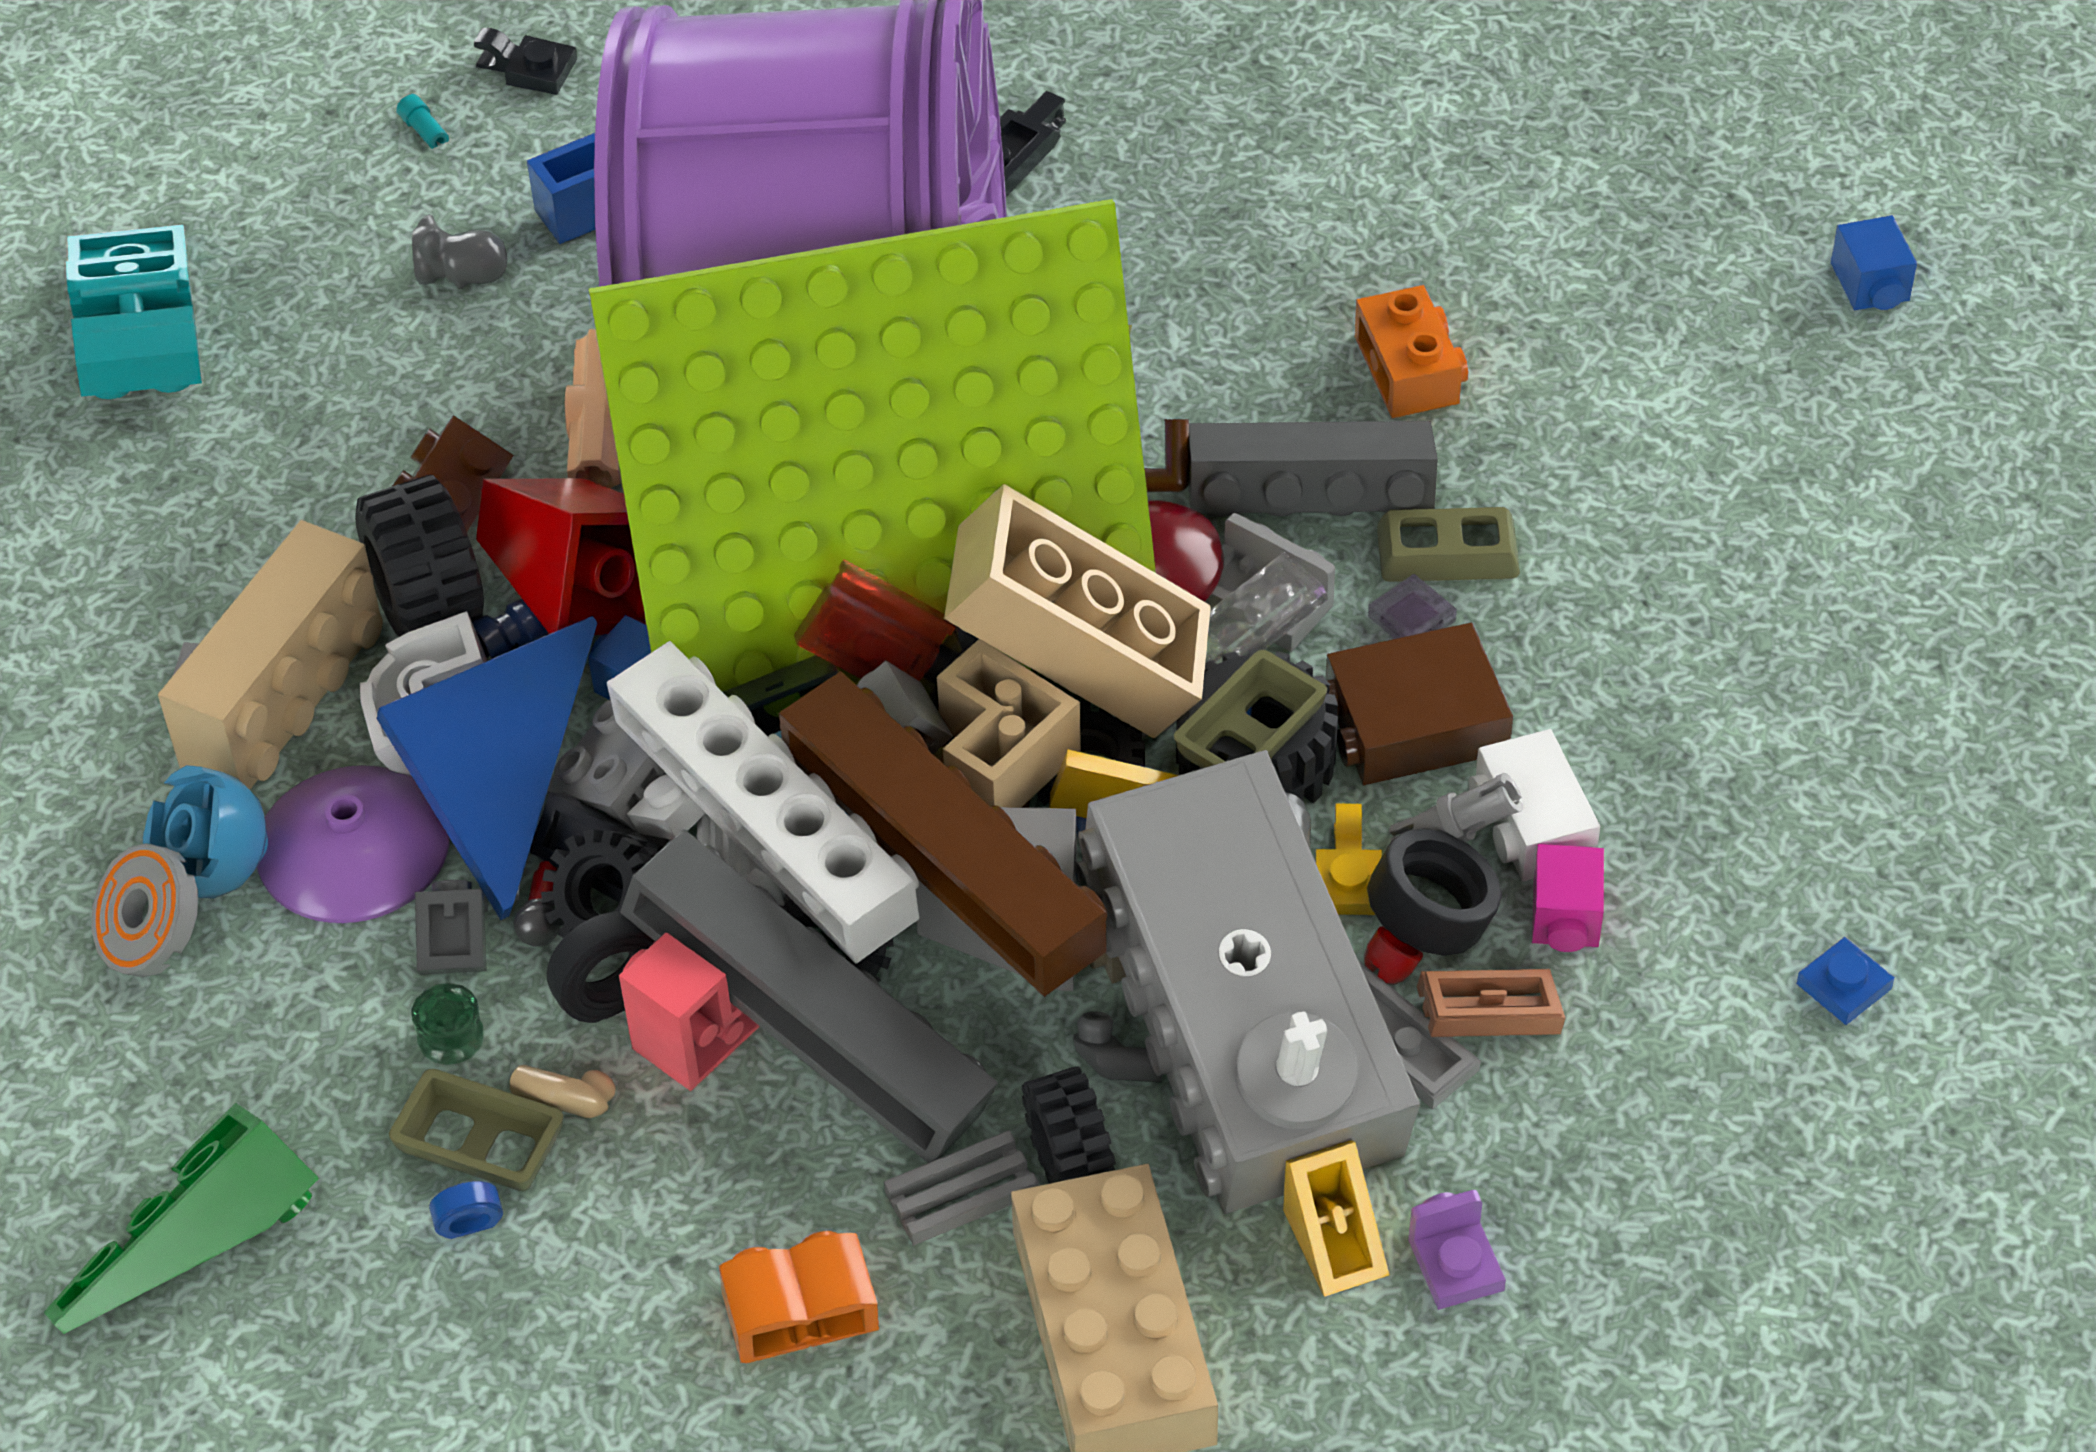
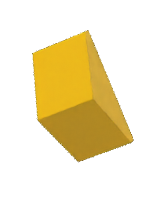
(1334, 1218)

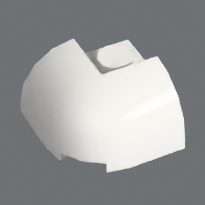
(413, 664)

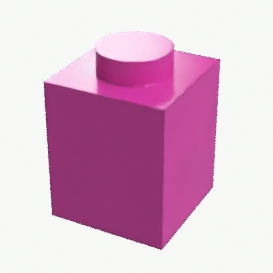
(1568, 897)

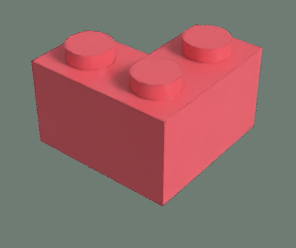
(681, 1011)

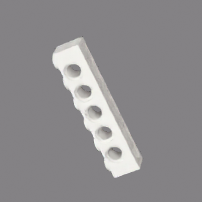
(765, 801)

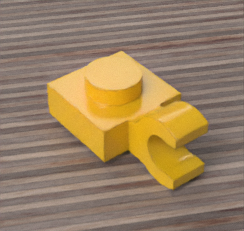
(1348, 866)

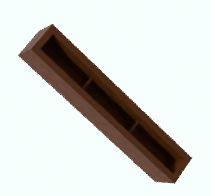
(947, 833)

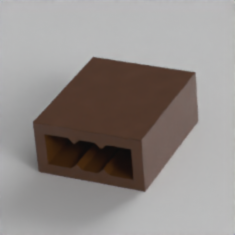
(1416, 703)

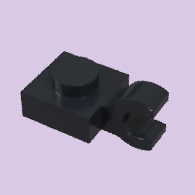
(531, 65)

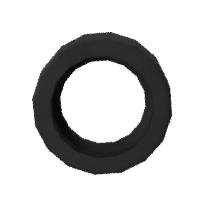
(1420, 920)

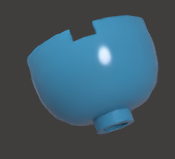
(212, 825)

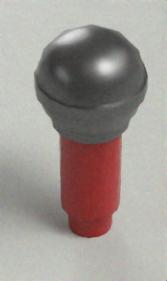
(530, 921)

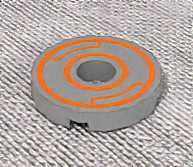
(117, 922)

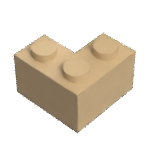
(1005, 725)

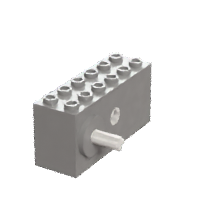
(1243, 978)

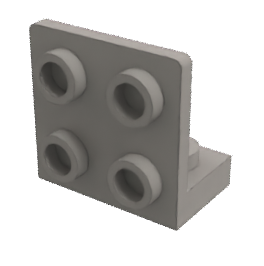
(607, 770)

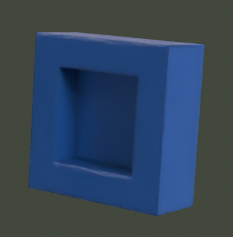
(1845, 980)

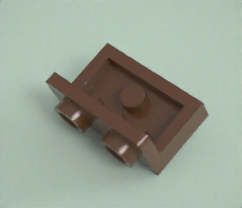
(460, 462)

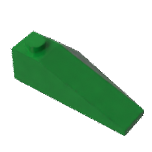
(227, 1191)

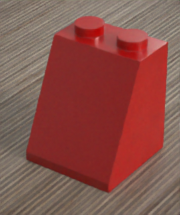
(562, 549)

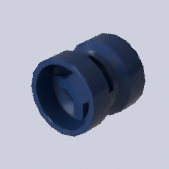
(509, 630)

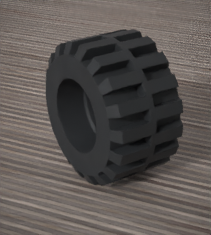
(419, 554)
(1304, 759)

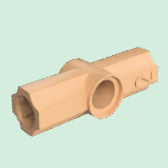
(588, 419)

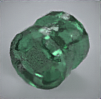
(447, 1007)

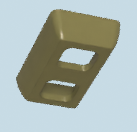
(1451, 556)
(1226, 709)
(492, 1114)

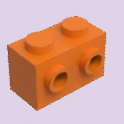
(1409, 351)

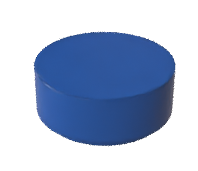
(465, 1209)

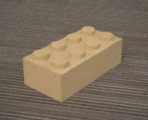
(1078, 612)
(273, 656)
(1114, 1315)

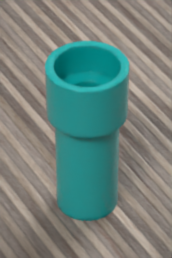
(417, 114)

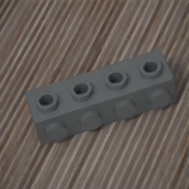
(1311, 467)

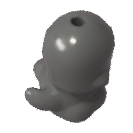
(460, 258)

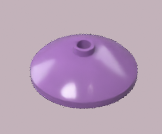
(354, 865)

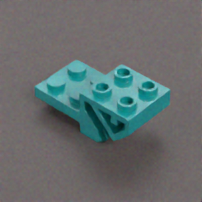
(132, 312)

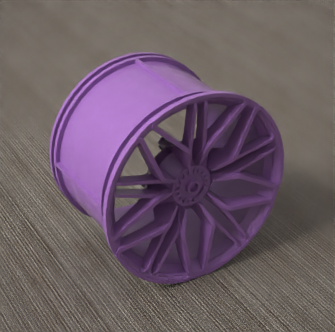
(790, 132)

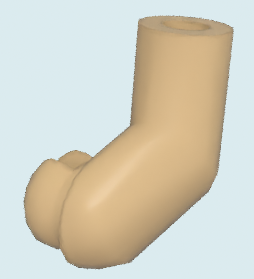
(575, 1096)

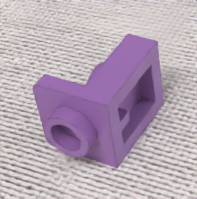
(1454, 1249)

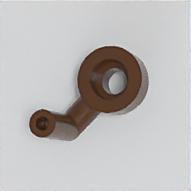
(1176, 471)

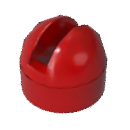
(1391, 956)

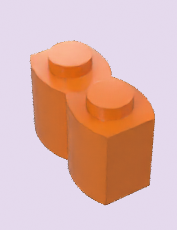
(798, 1295)

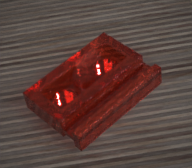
(869, 621)

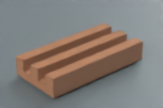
(1495, 1009)

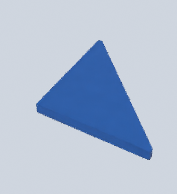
(489, 749)

